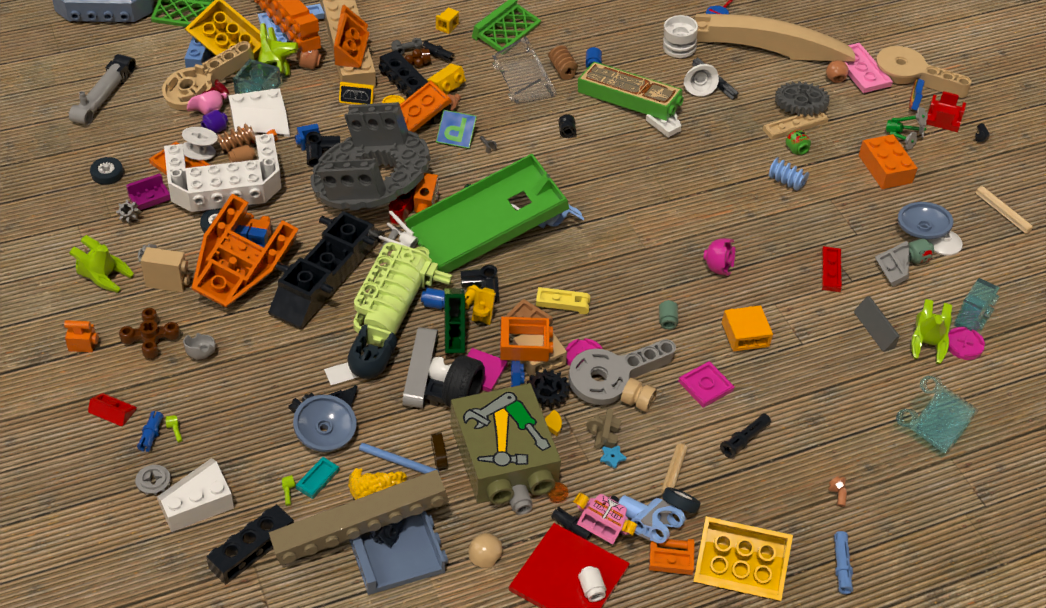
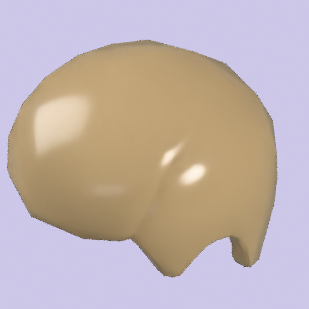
(485, 550)

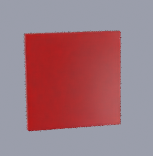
(553, 569)

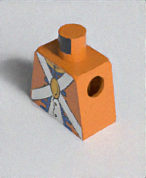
(426, 199)

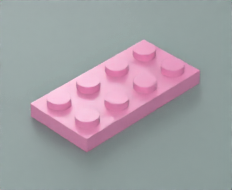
(866, 72)

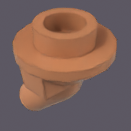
(455, 100)
(838, 485)

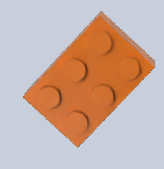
(887, 161)

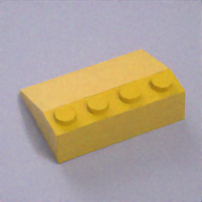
(222, 28)
(743, 558)

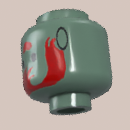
(920, 251)

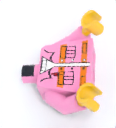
(604, 516)

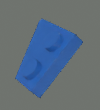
(517, 373)

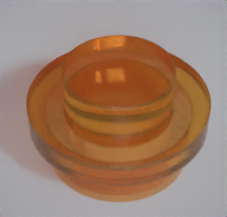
(558, 493)

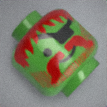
(798, 142)

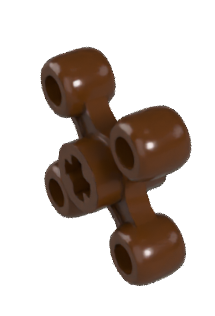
(149, 333)

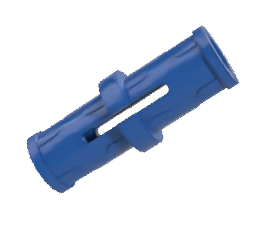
(150, 431)

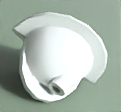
(701, 80)

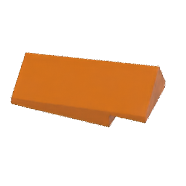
(350, 39)

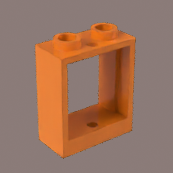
(525, 325)

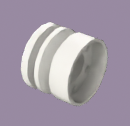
(680, 36)

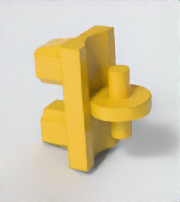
(483, 305)

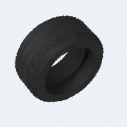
(463, 379)

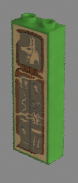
(630, 91)

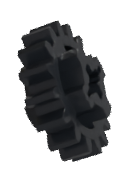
(548, 388)

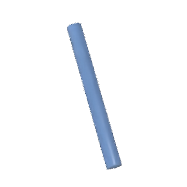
(396, 458)

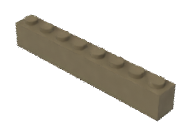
(358, 517)

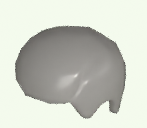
(200, 346)

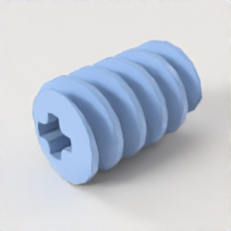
(787, 175)

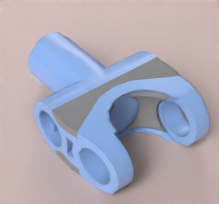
(652, 516)

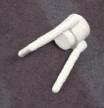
(406, 238)

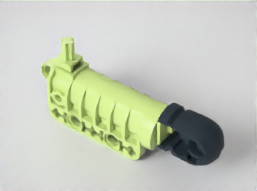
(388, 304)

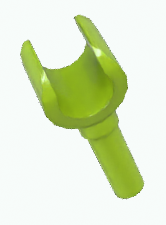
(172, 422)
(287, 483)

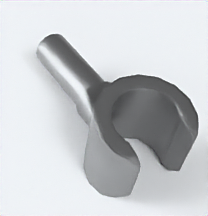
(489, 144)

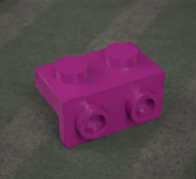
(148, 191)

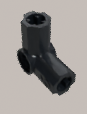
(316, 144)
(485, 277)

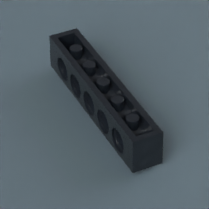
(405, 77)

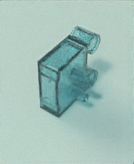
(943, 417)

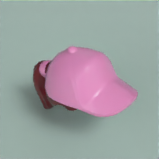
(210, 99)

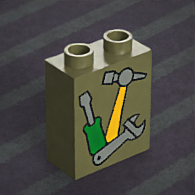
(504, 443)

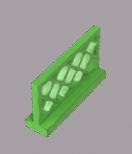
(497, 18)
(183, 21)

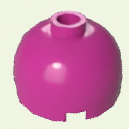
(720, 256)

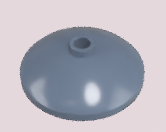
(925, 220)
(326, 413)

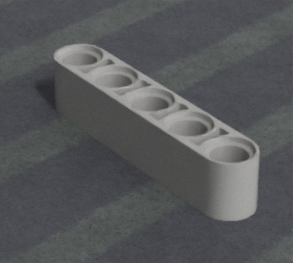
(418, 371)

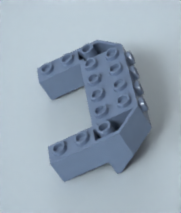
(103, 10)

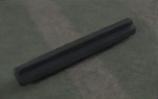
(722, 84)

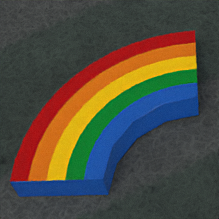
(916, 94)

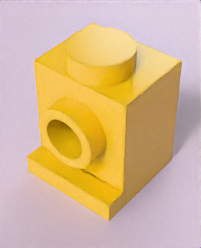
(447, 20)

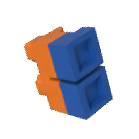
(254, 229)

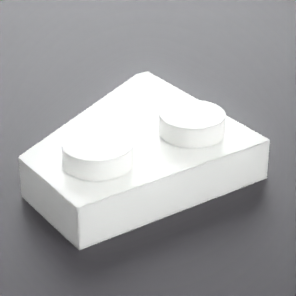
(667, 127)

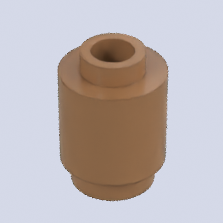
(241, 154)

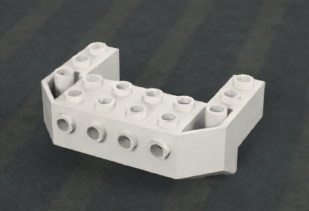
(212, 185)

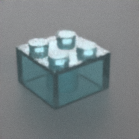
(256, 77)
(977, 305)

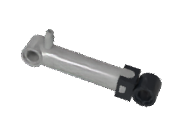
(116, 73)

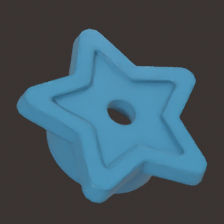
(612, 461)

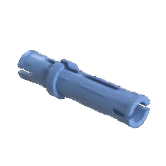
(843, 570)

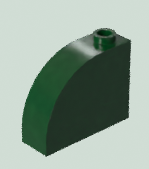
(454, 320)

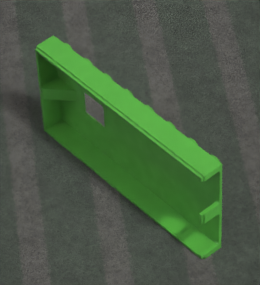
(482, 215)

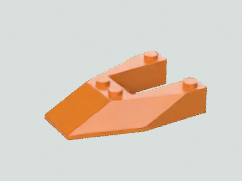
(230, 262)

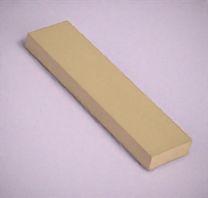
(801, 122)

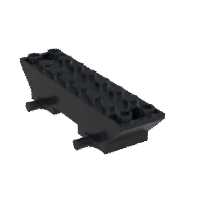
(317, 276)

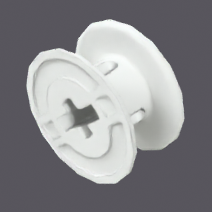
(199, 143)

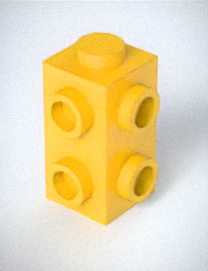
(448, 78)

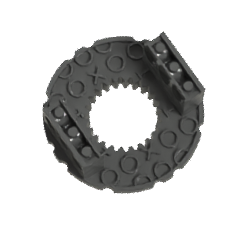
(350, 170)

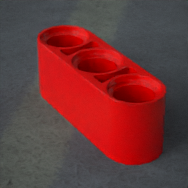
(402, 206)

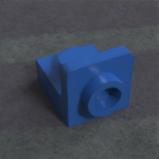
(302, 131)

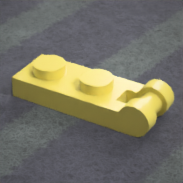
(563, 300)

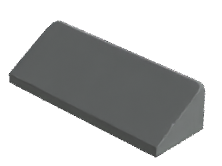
(877, 324)

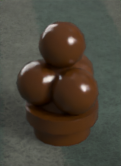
(418, 57)

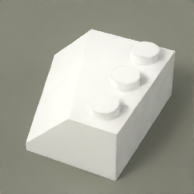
(196, 497)

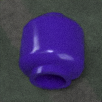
(215, 121)

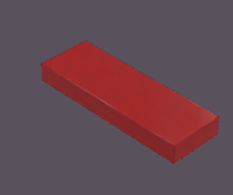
(831, 269)

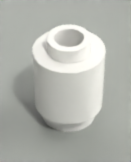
(592, 583)

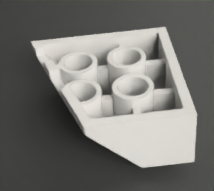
(261, 110)

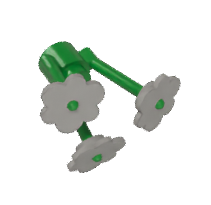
(894, 127)

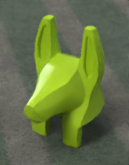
(274, 51)
(99, 264)
(932, 330)

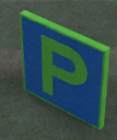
(456, 129)

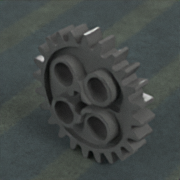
(802, 98)

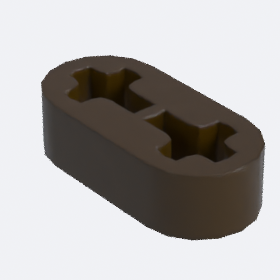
(438, 450)

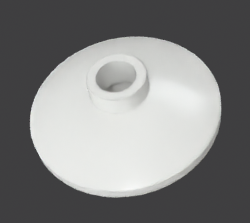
(947, 245)

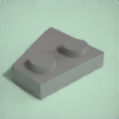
(895, 263)

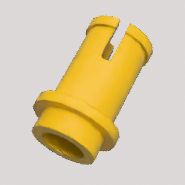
(470, 295)

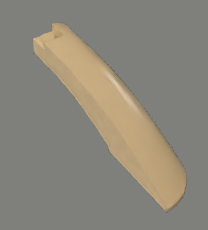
(772, 35)

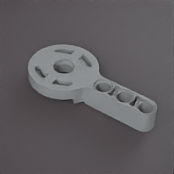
(613, 368)

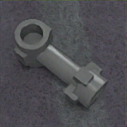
(416, 44)

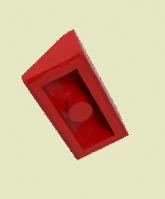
(111, 409)

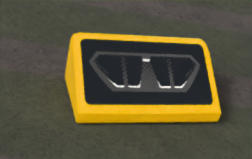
(356, 93)

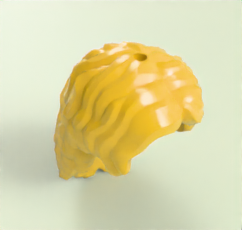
(368, 483)

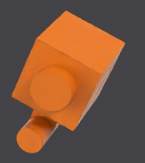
(80, 336)

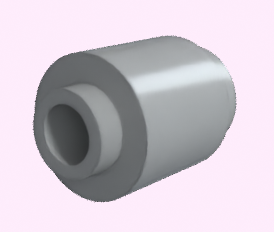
(521, 501)

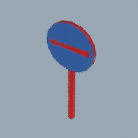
(718, 9)

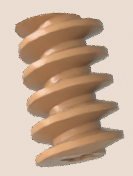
(563, 62)
(236, 138)

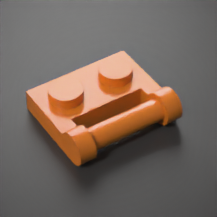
(670, 559)

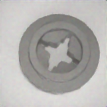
(144, 477)

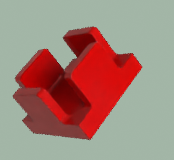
(945, 112)

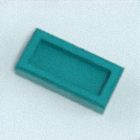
(317, 477)

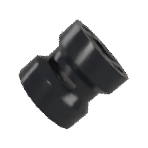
(567, 126)

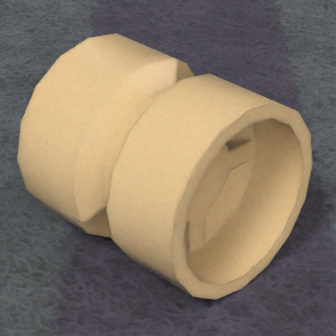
(636, 394)

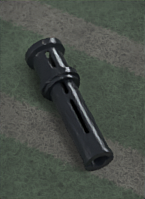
(740, 439)

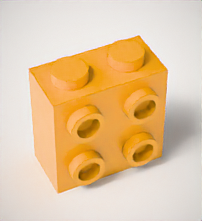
(747, 328)

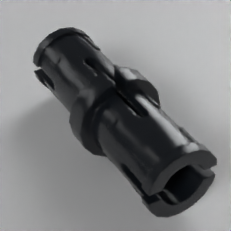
(438, 51)
(570, 523)

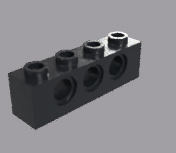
(246, 553)

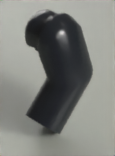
(983, 133)

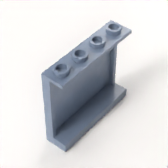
(411, 557)

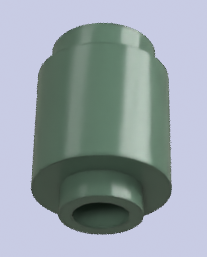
(668, 314)

